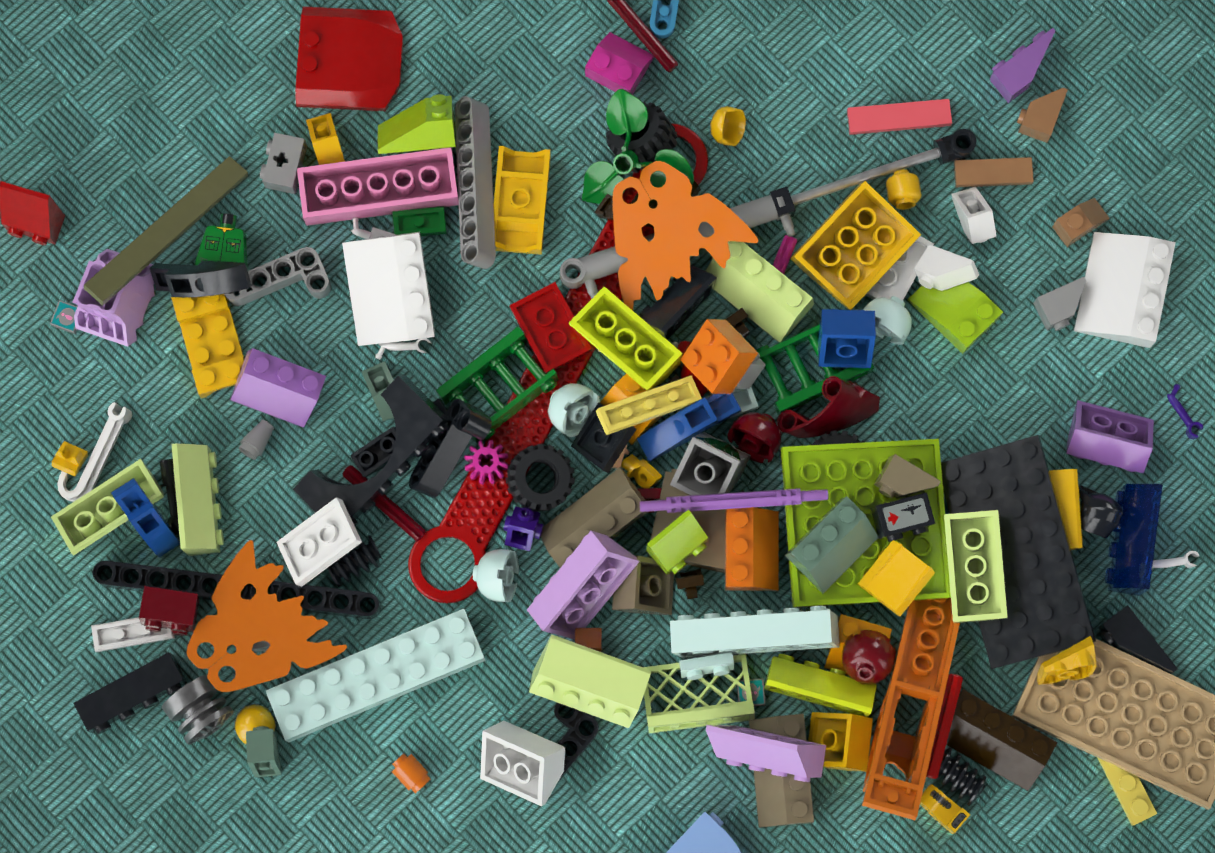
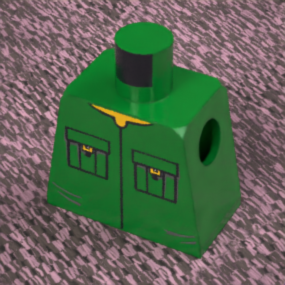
(224, 242)

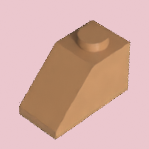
(1041, 115)
(1080, 221)

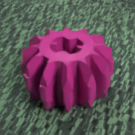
(486, 453)

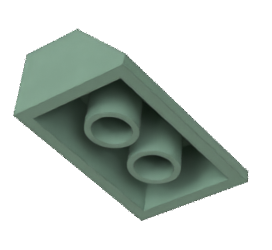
(833, 544)

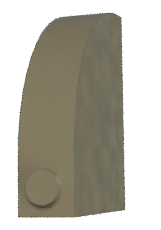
(710, 521)

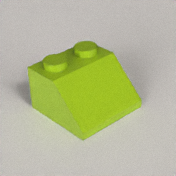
(677, 543)

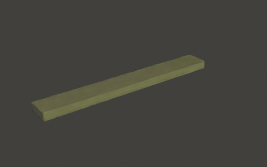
(165, 231)

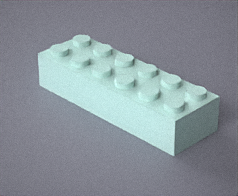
(754, 633)

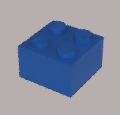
(846, 338)

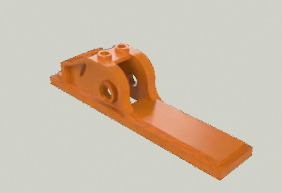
(922, 673)

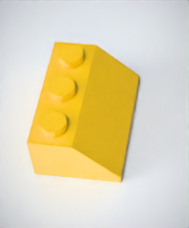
(1067, 494)

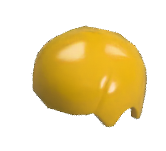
(728, 125)
(251, 717)

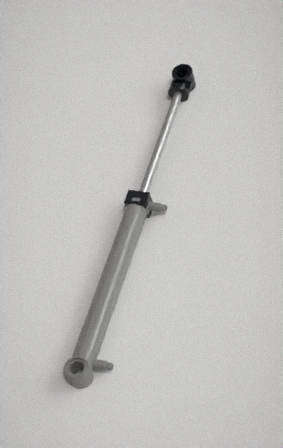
(775, 206)

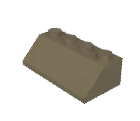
(604, 509)
(780, 798)

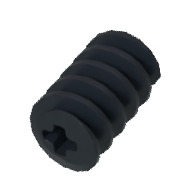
(354, 561)
(960, 777)

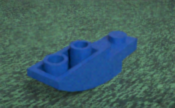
(687, 424)
(145, 518)

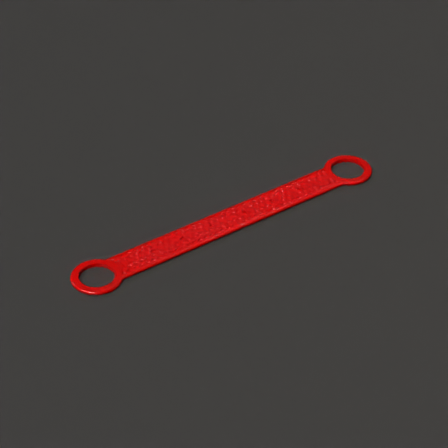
(479, 507)

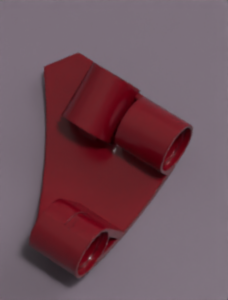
(844, 410)

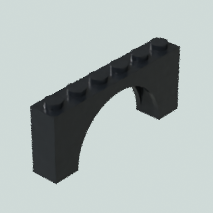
(416, 424)

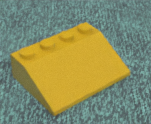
(855, 245)

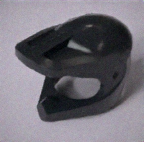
(1098, 512)

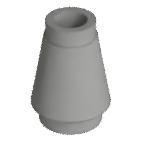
(256, 440)

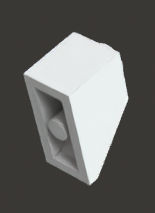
(974, 215)
(944, 269)

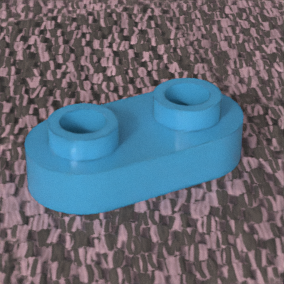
(663, 14)

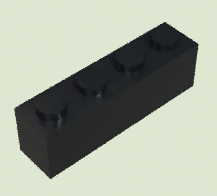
(130, 693)

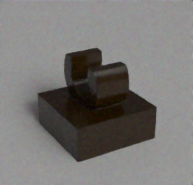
(737, 321)
(689, 581)

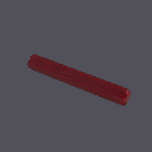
(644, 34)
(387, 506)

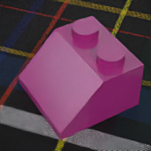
(618, 64)

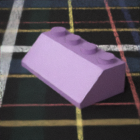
(582, 585)
(768, 751)

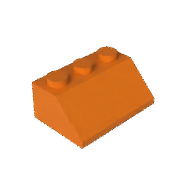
(751, 549)

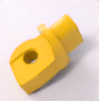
(640, 470)

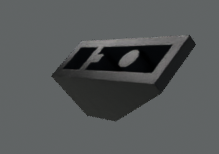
(1131, 636)

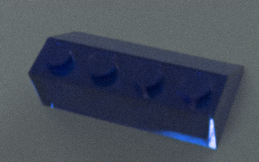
(1134, 539)

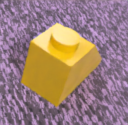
(325, 139)

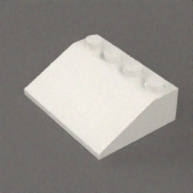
(1125, 288)
(389, 289)

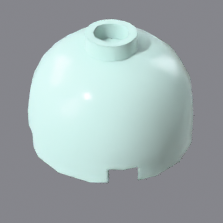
(891, 318)
(571, 408)
(496, 574)

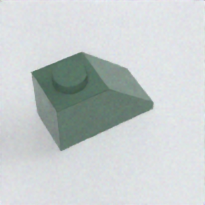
(377, 380)
(263, 752)

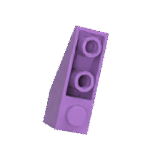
(1016, 75)

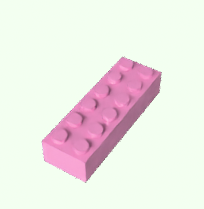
(377, 186)

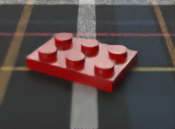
(545, 322)

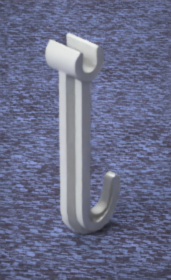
(99, 455)

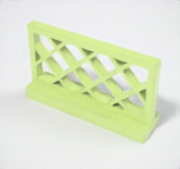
(698, 716)

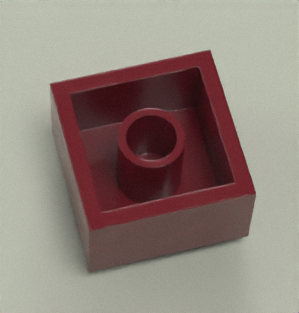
(168, 609)

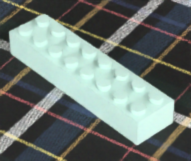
(375, 675)

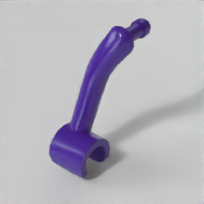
(1183, 414)

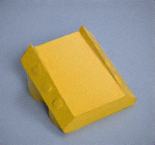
(896, 577)
(1071, 664)

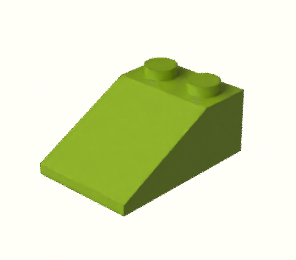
(419, 127)
(957, 313)

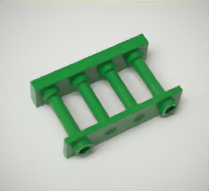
(493, 360)
(810, 389)

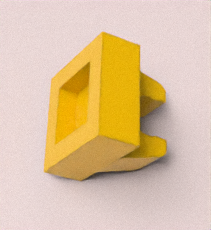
(69, 458)

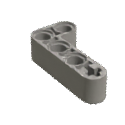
(276, 282)

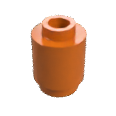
(410, 772)

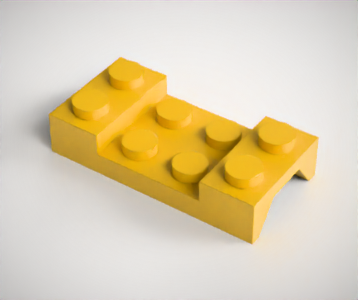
(520, 200)
(210, 341)

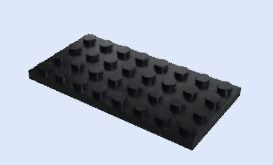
(1039, 570)

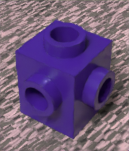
(522, 528)

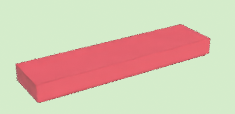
(899, 116)

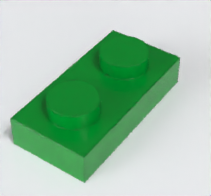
(425, 220)

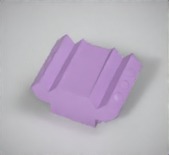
(122, 313)

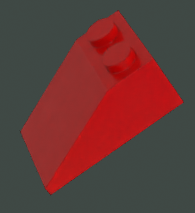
(30, 214)

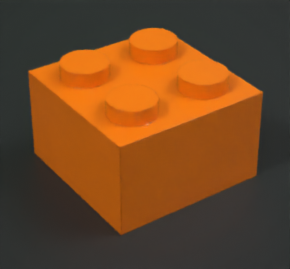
(719, 356)

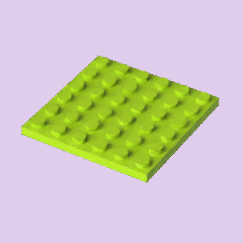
(851, 472)

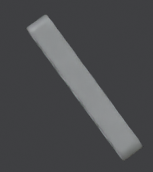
(475, 183)

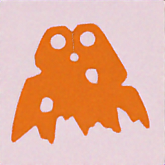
(675, 231)
(256, 620)

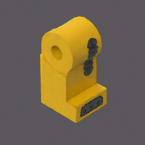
(943, 809)

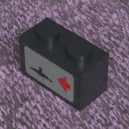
(903, 516)

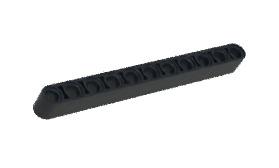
(200, 579)

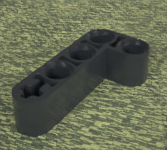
(445, 451)
(574, 736)

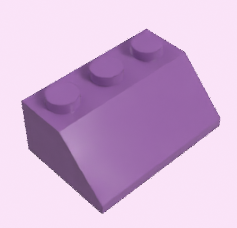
(277, 387)
(1110, 437)

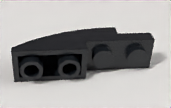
(200, 280)
(378, 452)

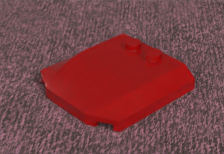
(348, 59)

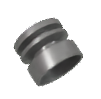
(195, 706)

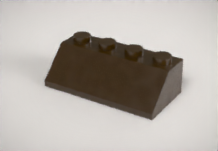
(998, 741)

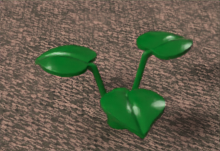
(624, 115)

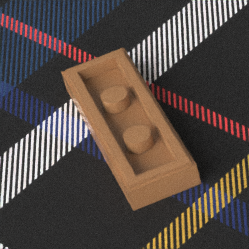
(993, 172)

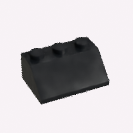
(679, 302)

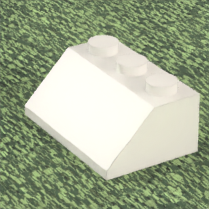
(521, 762)

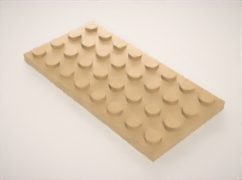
(1132, 720)

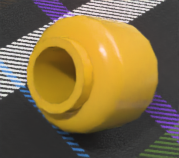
(903, 189)

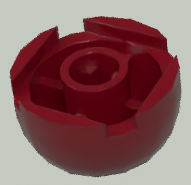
(756, 435)
(868, 657)

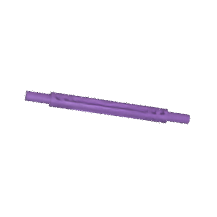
(734, 500)

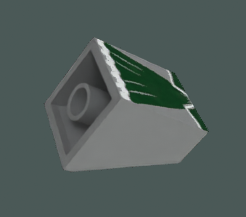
(709, 466)

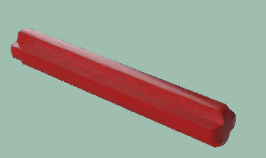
(944, 724)

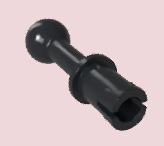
(168, 481)

